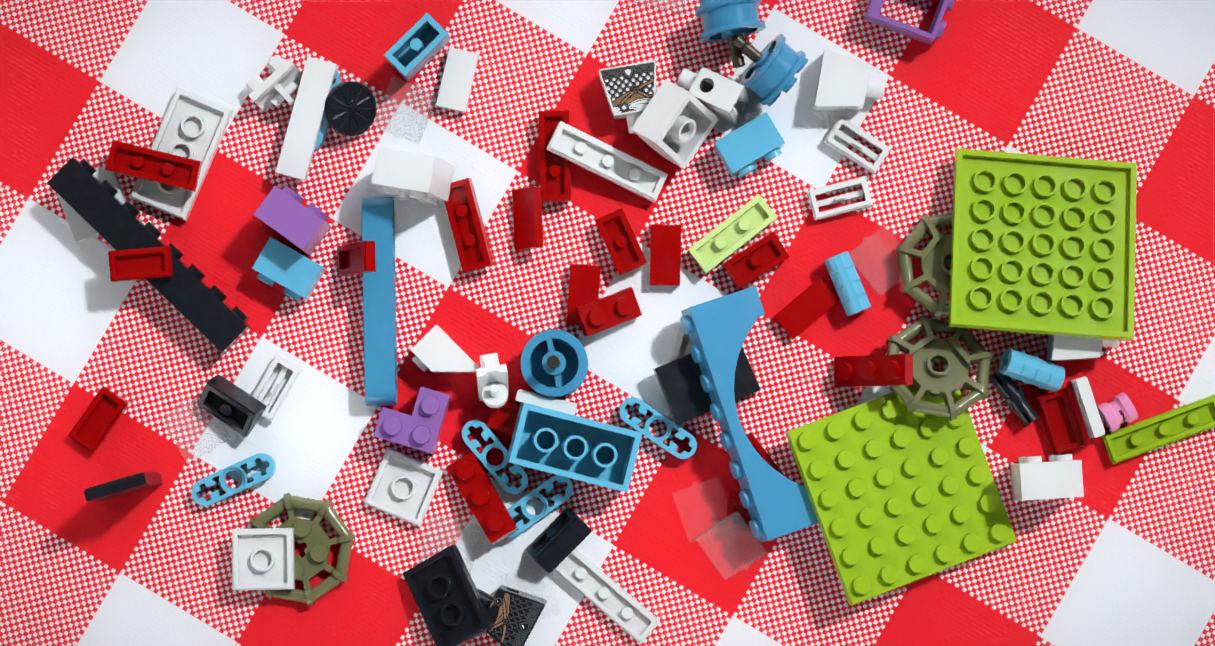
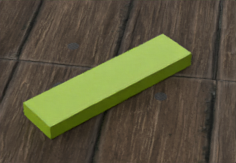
(1160, 430)

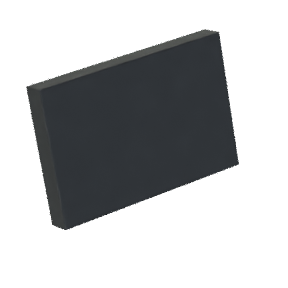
(684, 391)
(123, 486)
(448, 598)

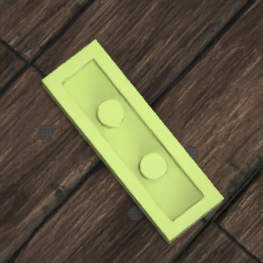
(732, 233)

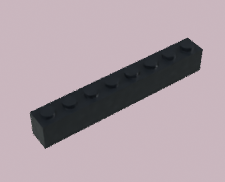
(124, 231)

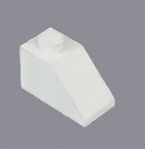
(441, 354)

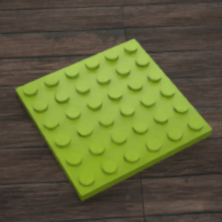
(1043, 245)
(898, 493)

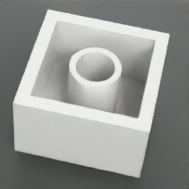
(674, 123)
(412, 175)
(1047, 480)

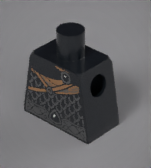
(512, 614)

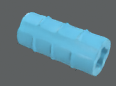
(847, 283)
(1031, 370)

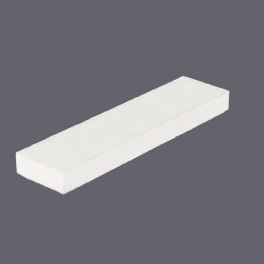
(306, 119)
(606, 161)
(607, 595)

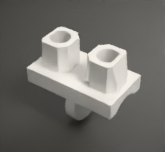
(277, 86)
(492, 381)

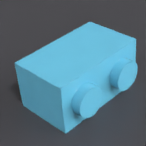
(417, 47)
(749, 145)
(289, 269)

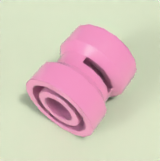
(1117, 412)

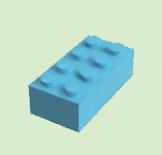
(574, 447)

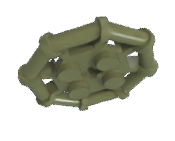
(931, 262)
(954, 373)
(317, 544)

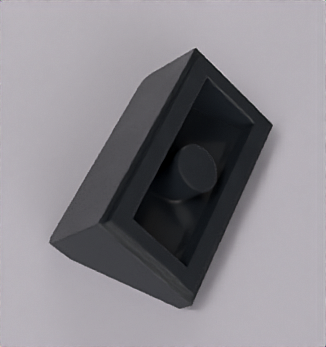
(231, 405)
(558, 540)

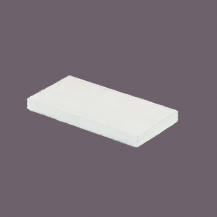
(189, 130)

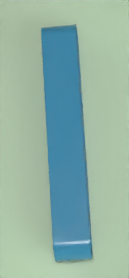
(380, 303)

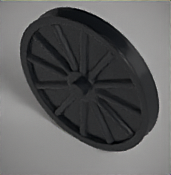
(350, 108)

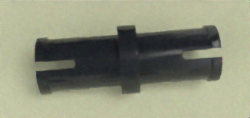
(1014, 398)

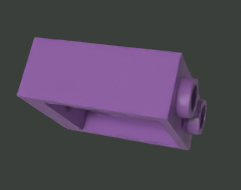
(935, 30)

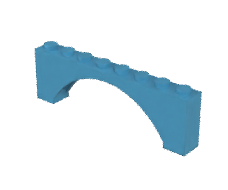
(717, 335)

